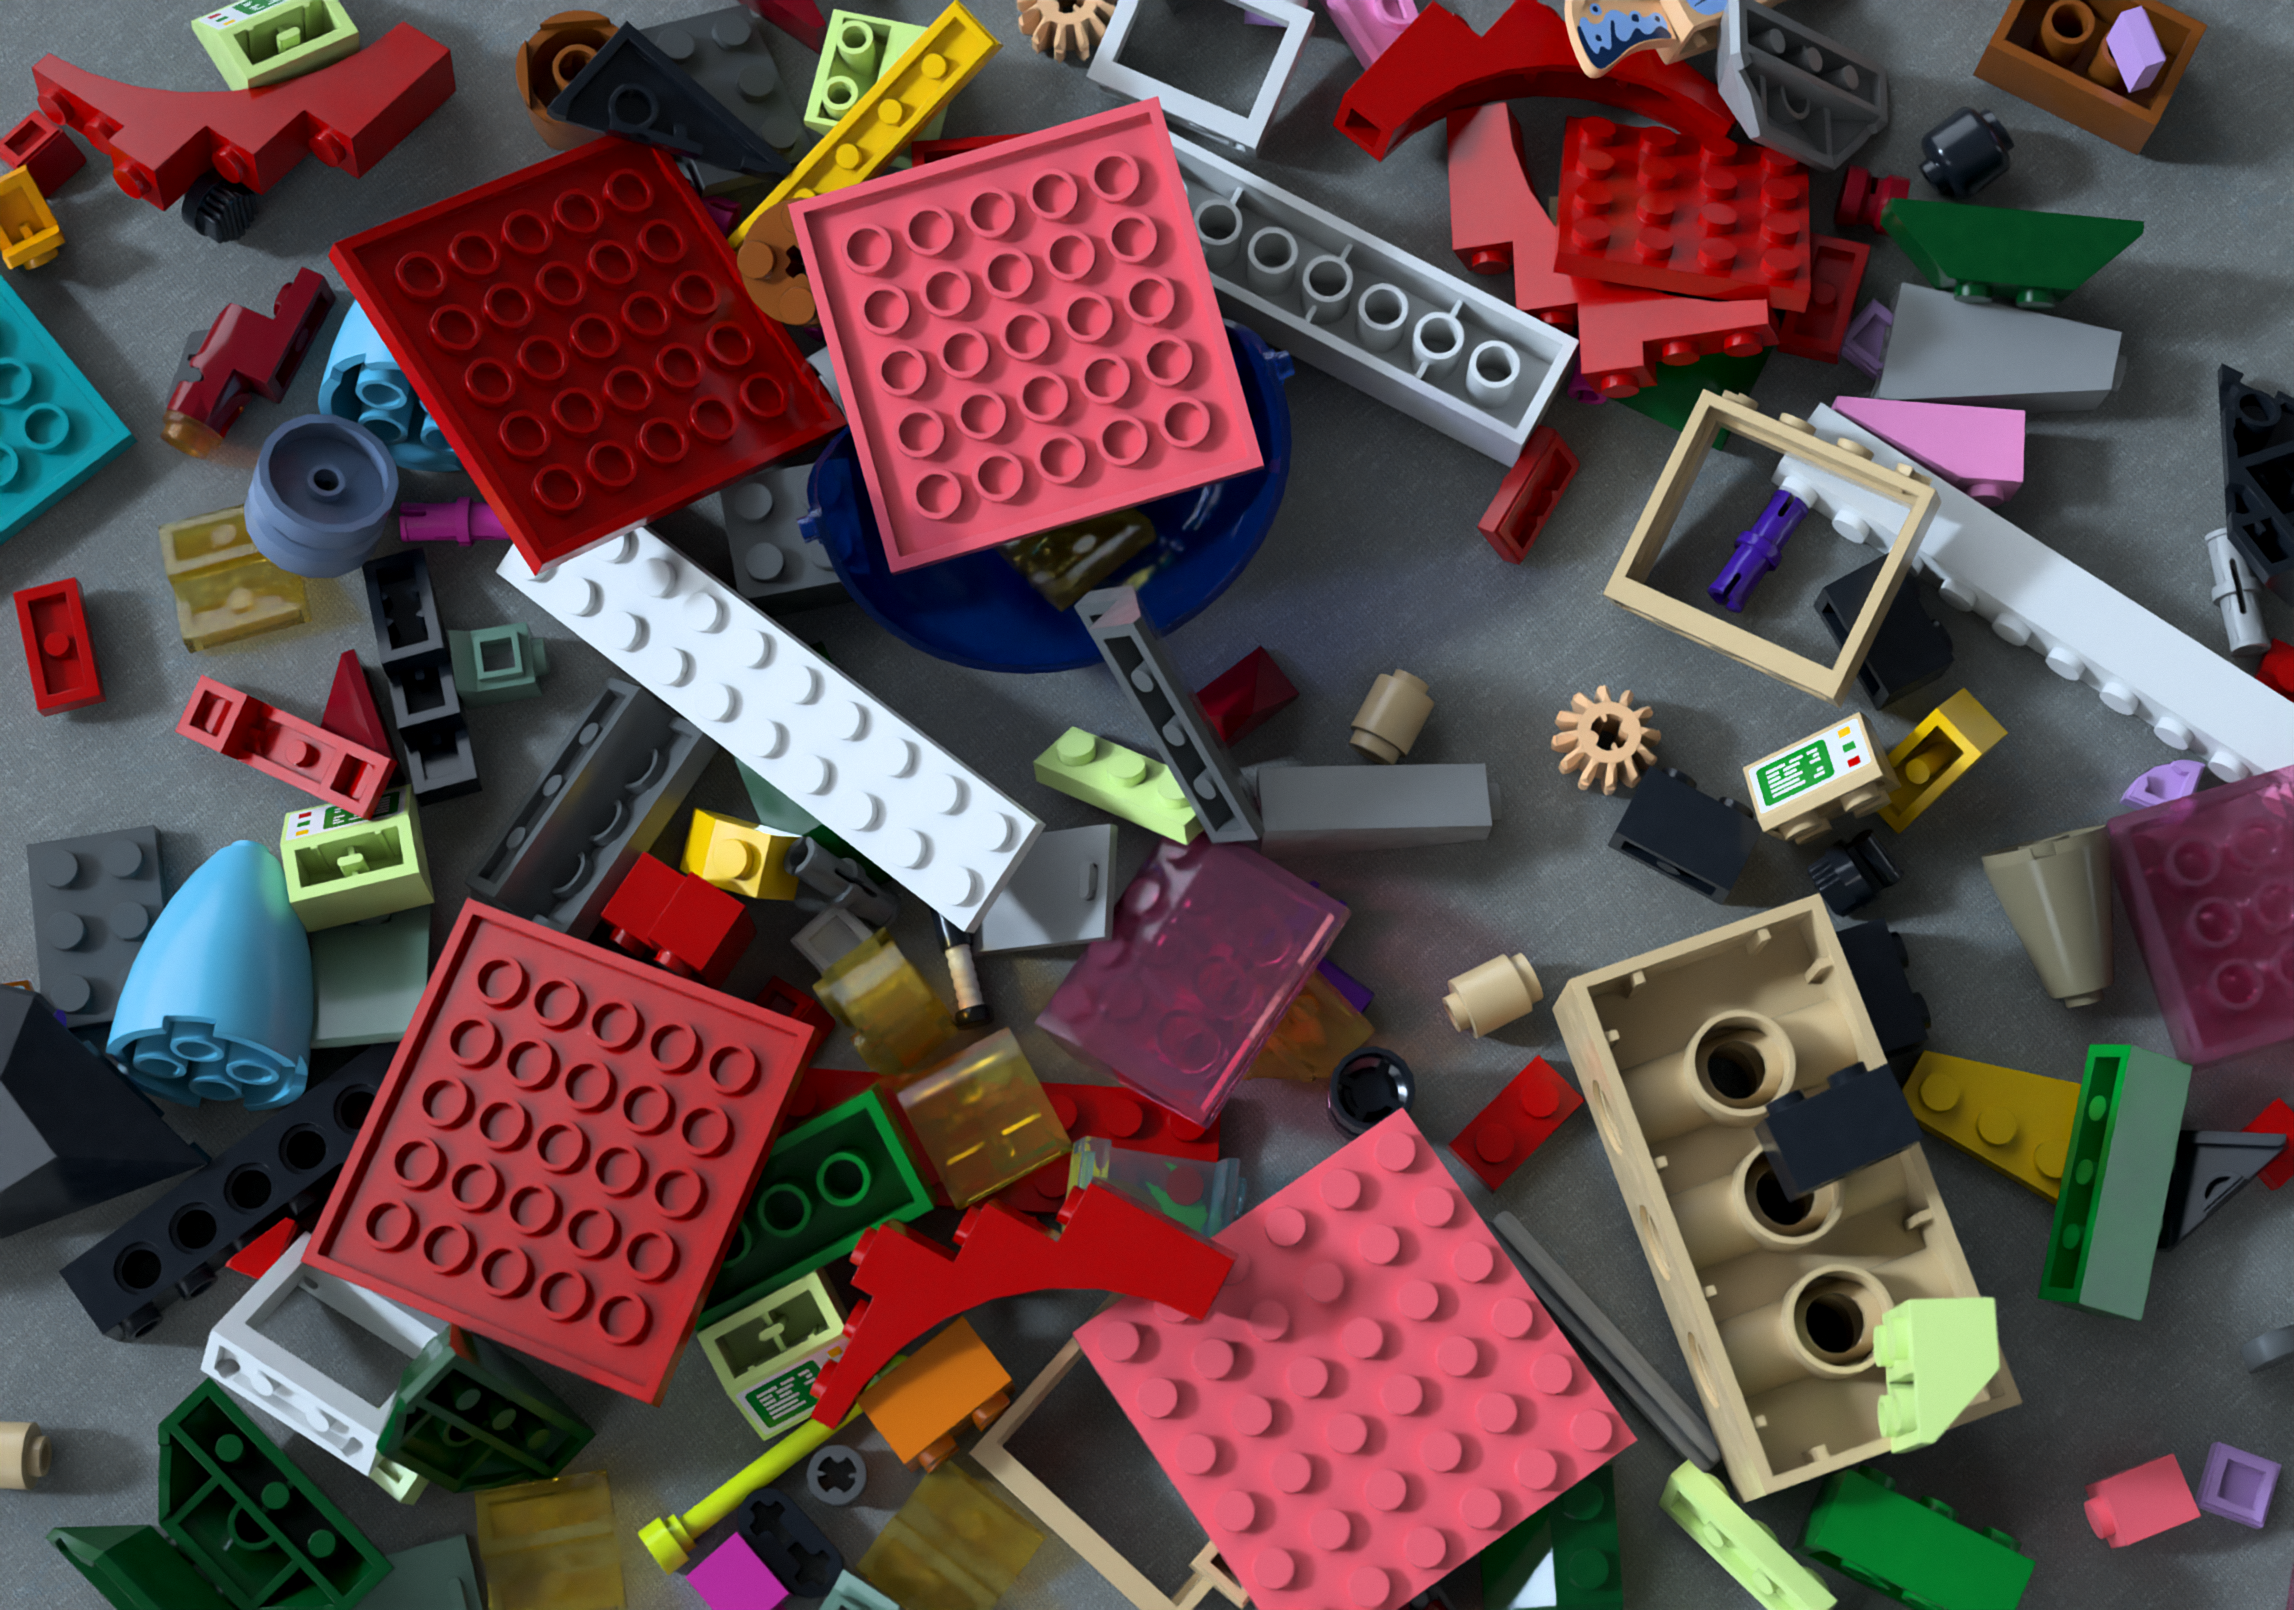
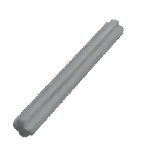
(1606, 1345)

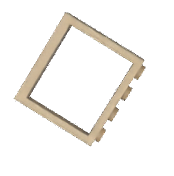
(1794, 439)
(1054, 1511)

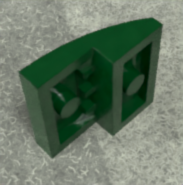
(1681, 386)

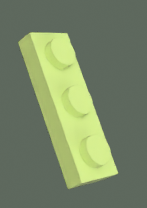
(1118, 783)
(1741, 1544)

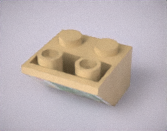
(1821, 780)

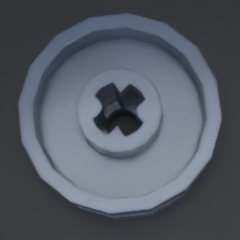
(320, 496)

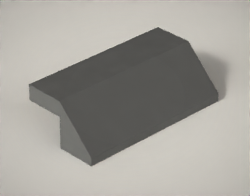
(1171, 713)
(593, 811)

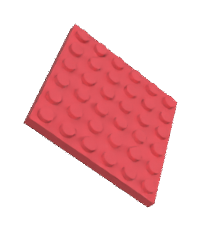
(1025, 336)
(1360, 1386)

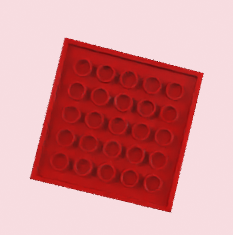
(586, 345)
(562, 1150)

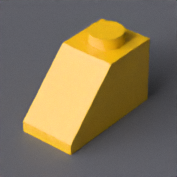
(1938, 756)
(739, 855)

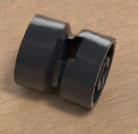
(1367, 1090)

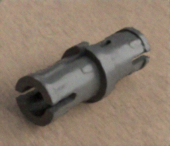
(842, 883)

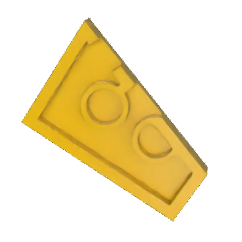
(1997, 1116)

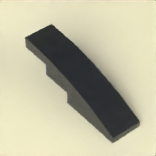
(421, 677)

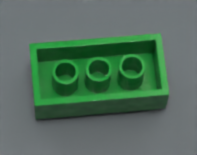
(819, 1197)

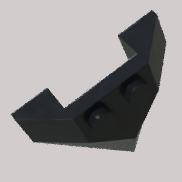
(2259, 479)
(71, 1122)

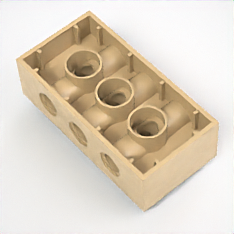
(1689, 1167)

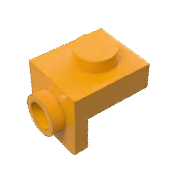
(26, 222)

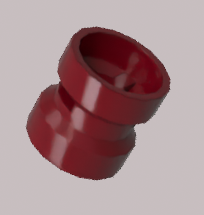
(1865, 196)

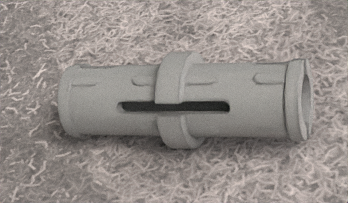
(2247, 630)

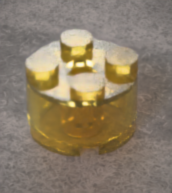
(888, 1003)

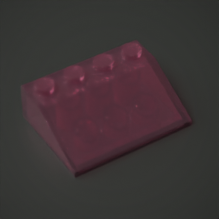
(2215, 913)
(1194, 974)

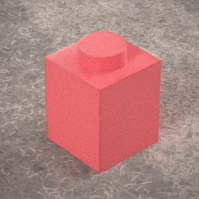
(2140, 1502)

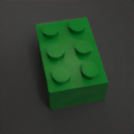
(1910, 1546)

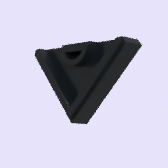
(2209, 1173)

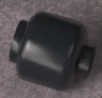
(1965, 152)

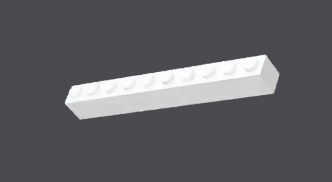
(2061, 613)

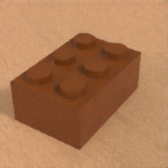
(2062, 63)

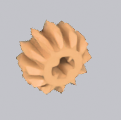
(1065, 30)
(1629, 746)

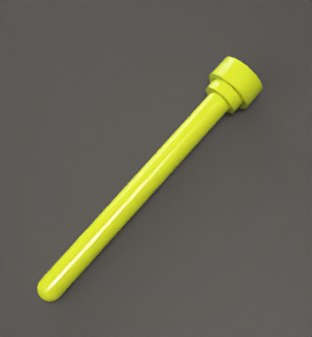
(674, 1537)

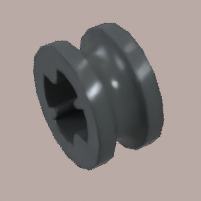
(840, 1455)

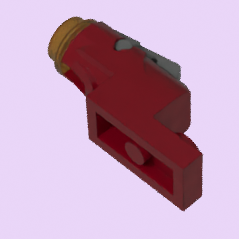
(241, 356)

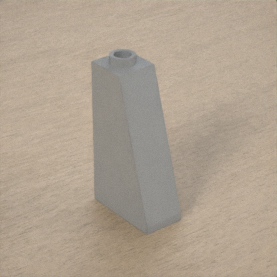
(1993, 356)
(1372, 807)

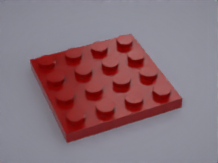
(1682, 214)

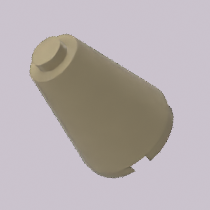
(2061, 909)

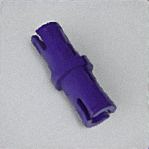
(1758, 551)

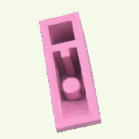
(1964, 445)

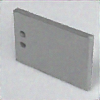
(1053, 893)

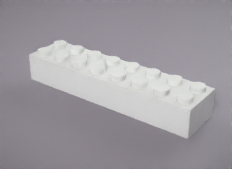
(1372, 310)

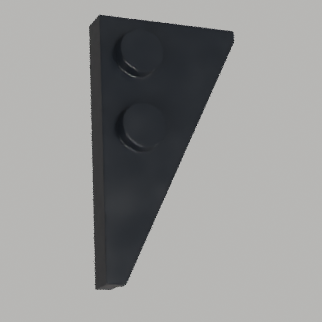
(650, 101)

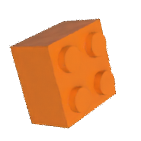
(938, 1397)

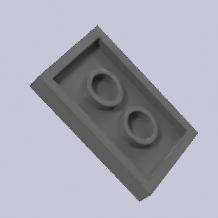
(734, 66)
(92, 915)

